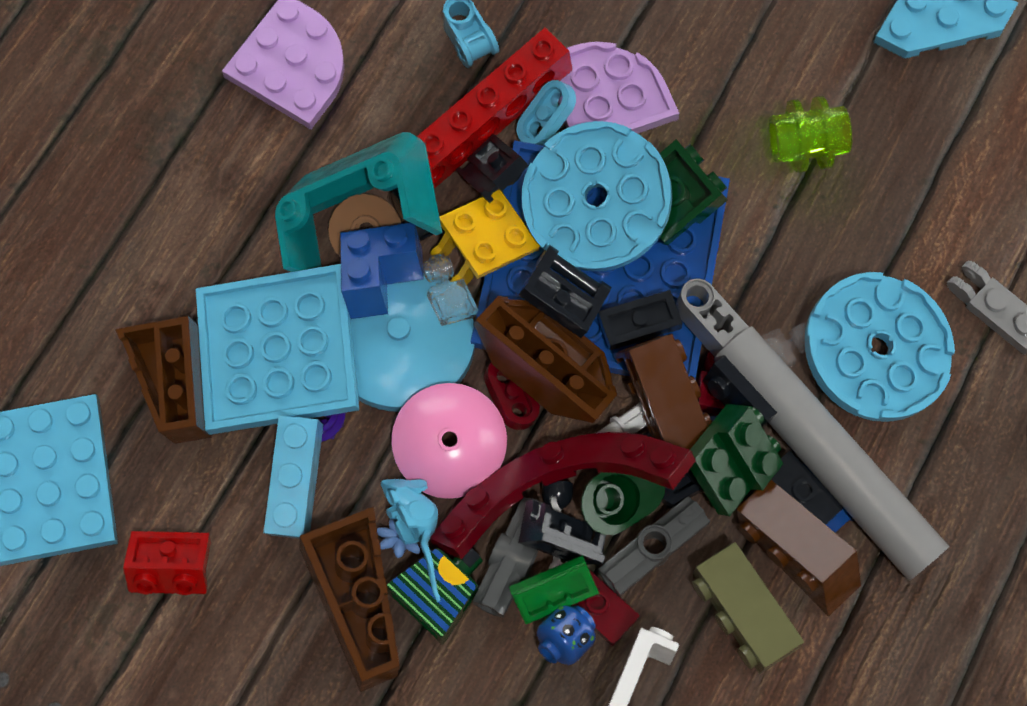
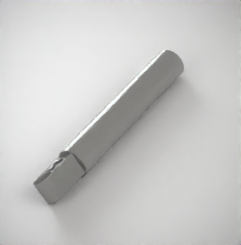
(815, 434)

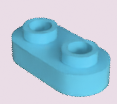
(546, 112)

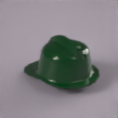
(618, 501)

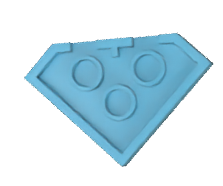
(941, 24)

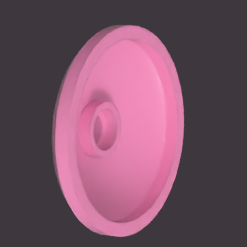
(419, 435)

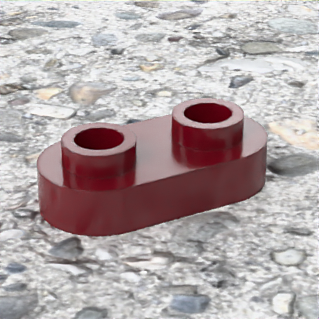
(508, 397)

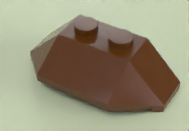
(546, 359)

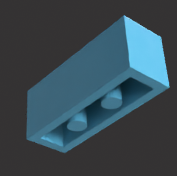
(293, 477)

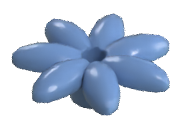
(393, 540)

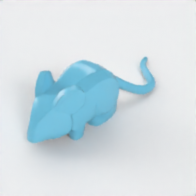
(414, 515)

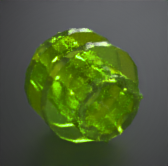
(810, 134)

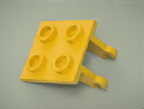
(485, 235)

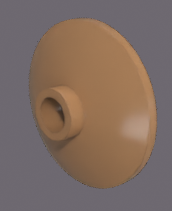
(358, 210)

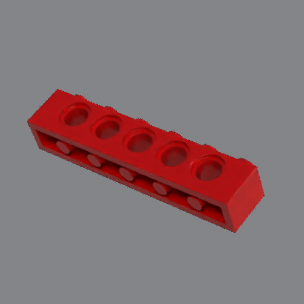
(493, 103)

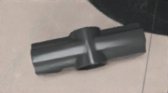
(671, 530)
(508, 565)

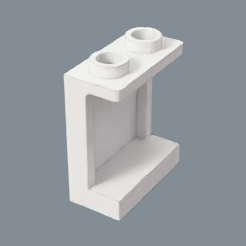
(652, 643)

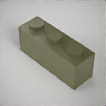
(746, 609)

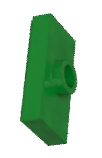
(553, 588)

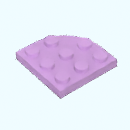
(291, 62)
(617, 88)

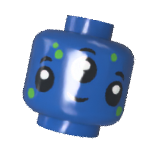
(566, 635)

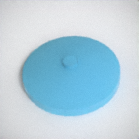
(408, 348)

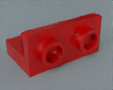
(167, 562)

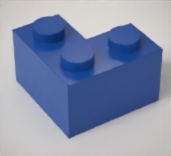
(373, 261)

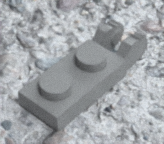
(993, 305)

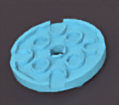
(589, 158)
(872, 383)

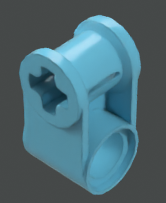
(469, 36)

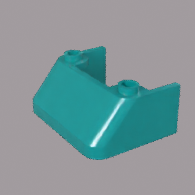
(387, 165)

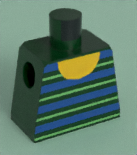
(455, 588)

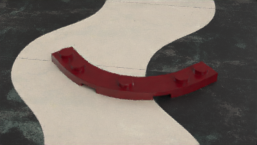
(555, 461)

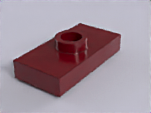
(609, 612)

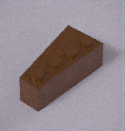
(354, 592)

